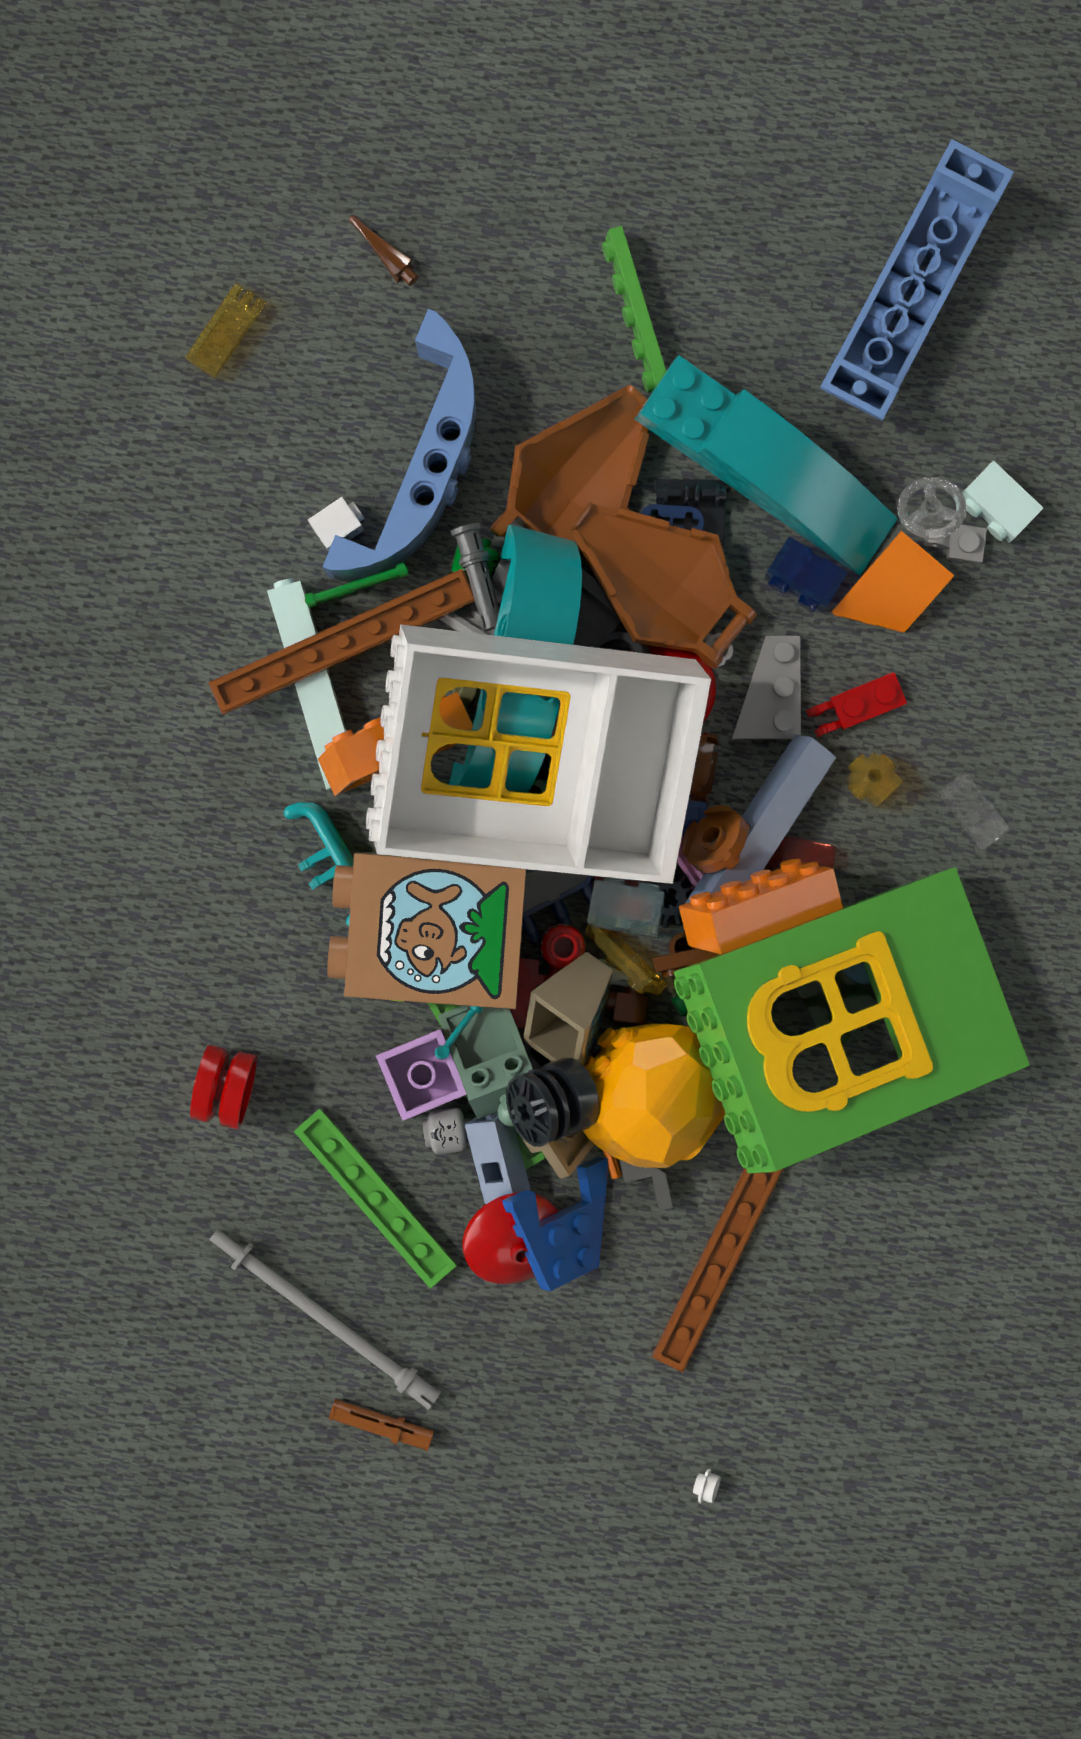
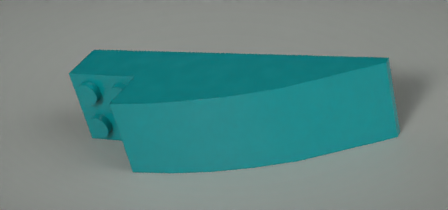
(767, 463)

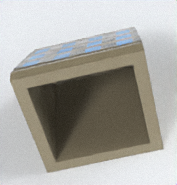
(569, 1010)

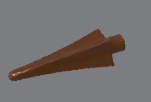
(395, 261)

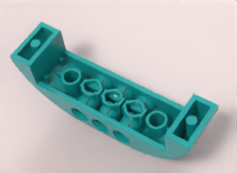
(537, 605)

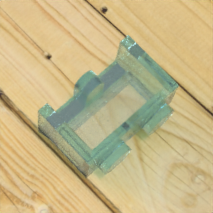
(626, 907)

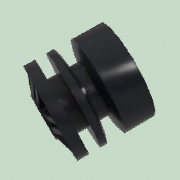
(552, 1101)

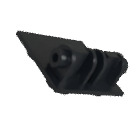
(702, 494)

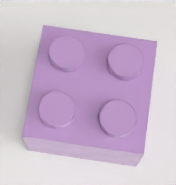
(418, 1077)

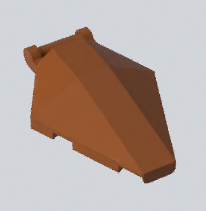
(577, 462)
(662, 579)

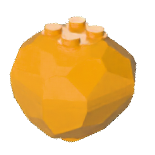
(652, 1095)

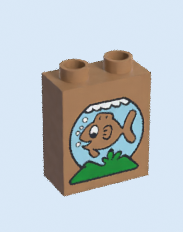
(428, 930)

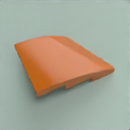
(895, 587)

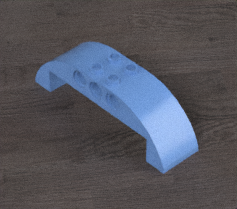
(916, 280)
(452, 413)

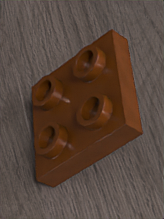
(674, 961)

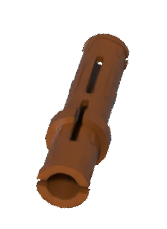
(381, 1424)

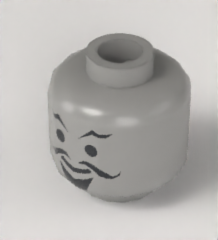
(446, 1130)

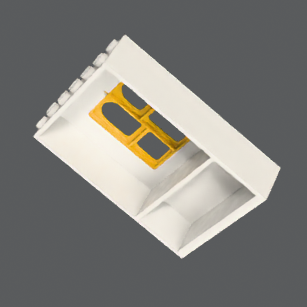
(614, 771)

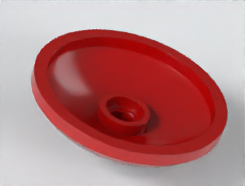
(493, 1246)

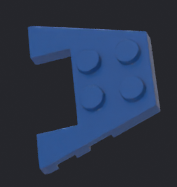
(566, 1241)

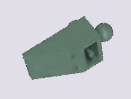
(487, 1057)

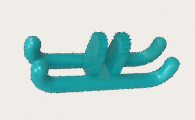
(329, 835)

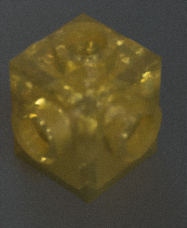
(885, 781)

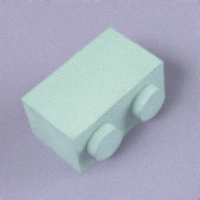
(1000, 503)

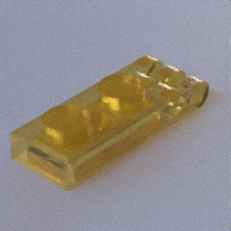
(224, 331)
(625, 959)

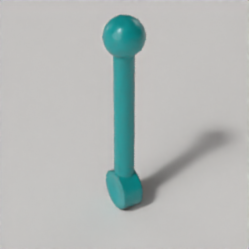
(443, 1051)

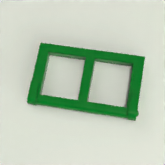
(314, 599)

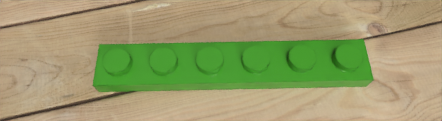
(636, 312)
(375, 1198)

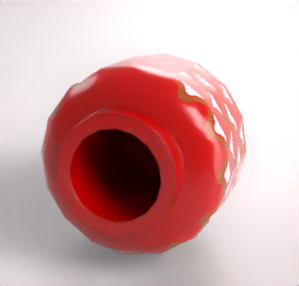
(561, 945)

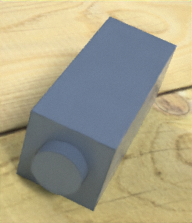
(496, 1157)

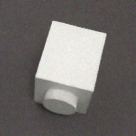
(337, 520)

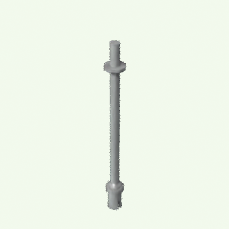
(404, 1378)

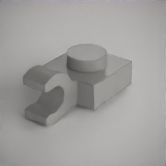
(963, 545)

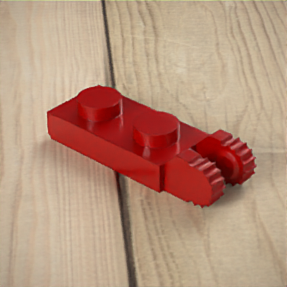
(860, 703)

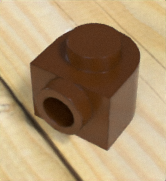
(628, 1006)

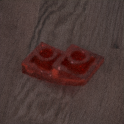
(802, 849)

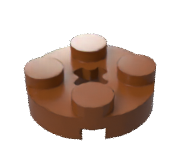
(723, 853)

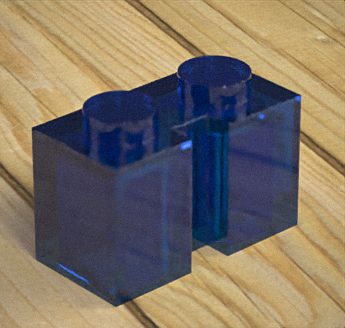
(804, 575)

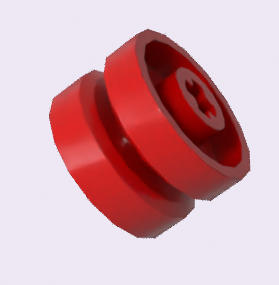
(219, 1085)

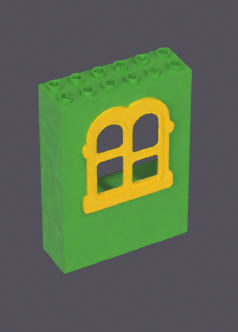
(929, 988)

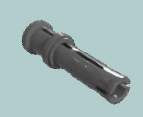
(475, 561)

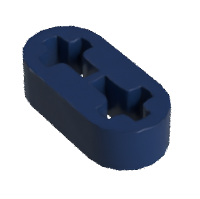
(675, 512)

